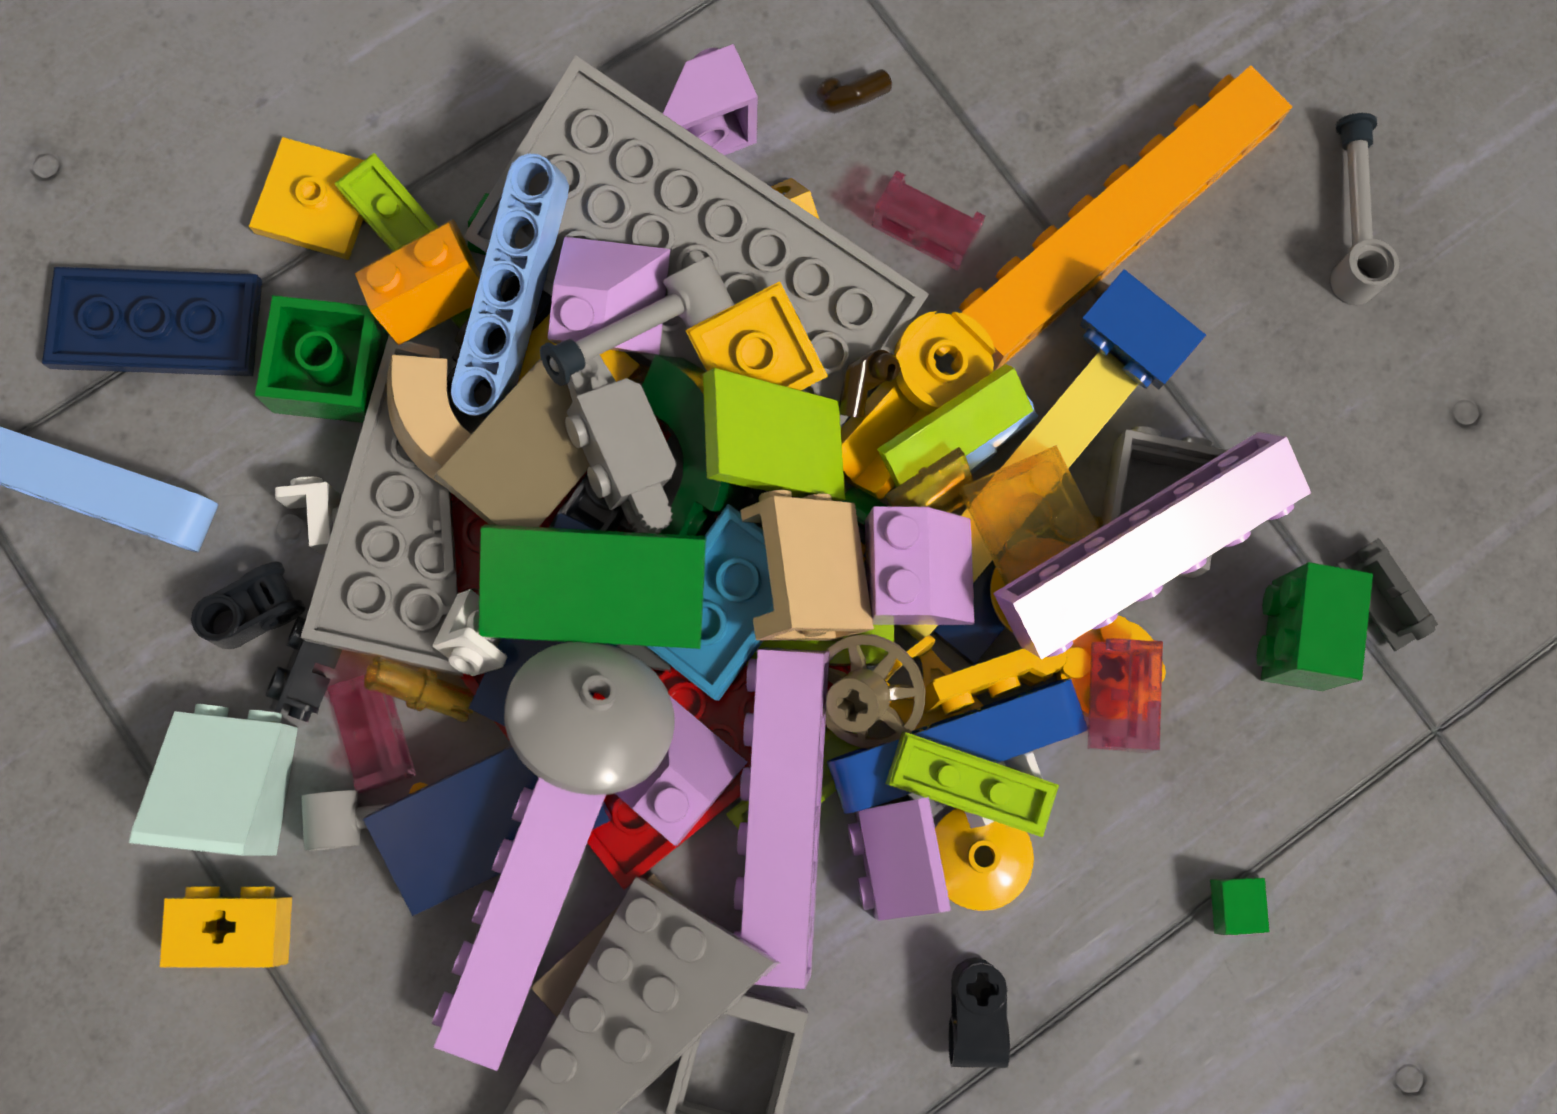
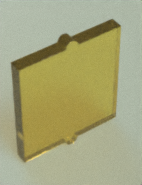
(936, 485)

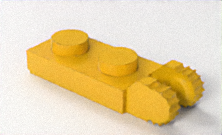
(996, 675)

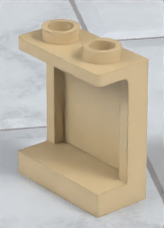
(812, 568)

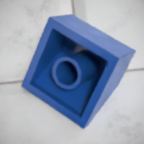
(1140, 331)

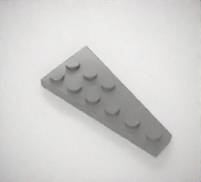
(389, 550)
(638, 1005)

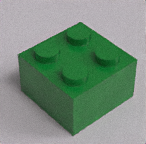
(320, 359)
(1315, 627)

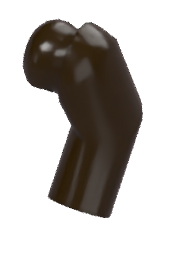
(855, 93)
(863, 376)

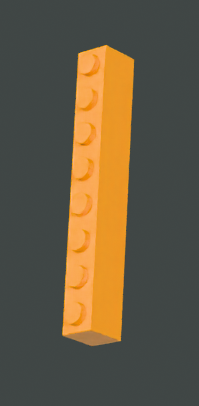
(1126, 213)

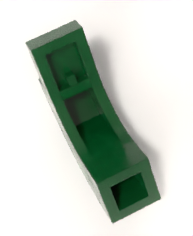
(677, 398)

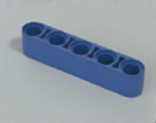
(989, 732)

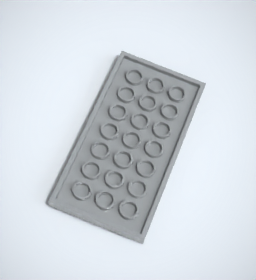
(661, 187)

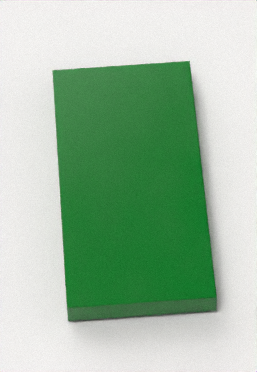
(591, 586)

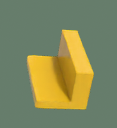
(885, 417)

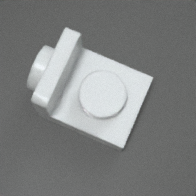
(461, 639)

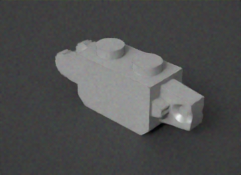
(621, 444)

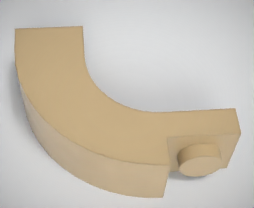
(422, 411)

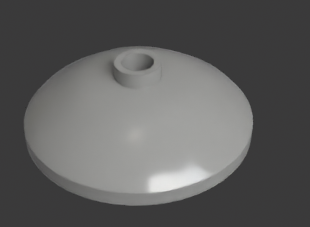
(583, 740)

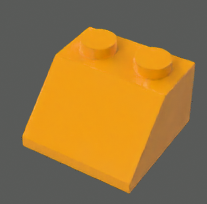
(421, 283)

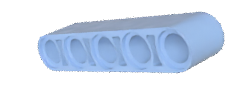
(501, 262)
(104, 491)

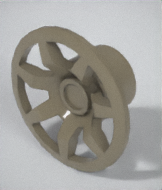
(865, 697)

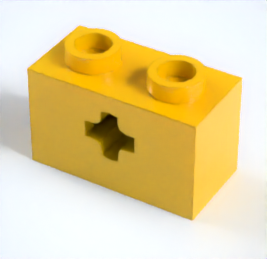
(194, 935)

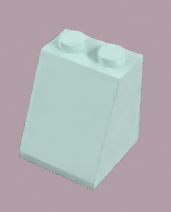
(218, 783)

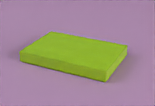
(771, 436)

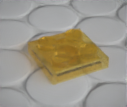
(1028, 512)

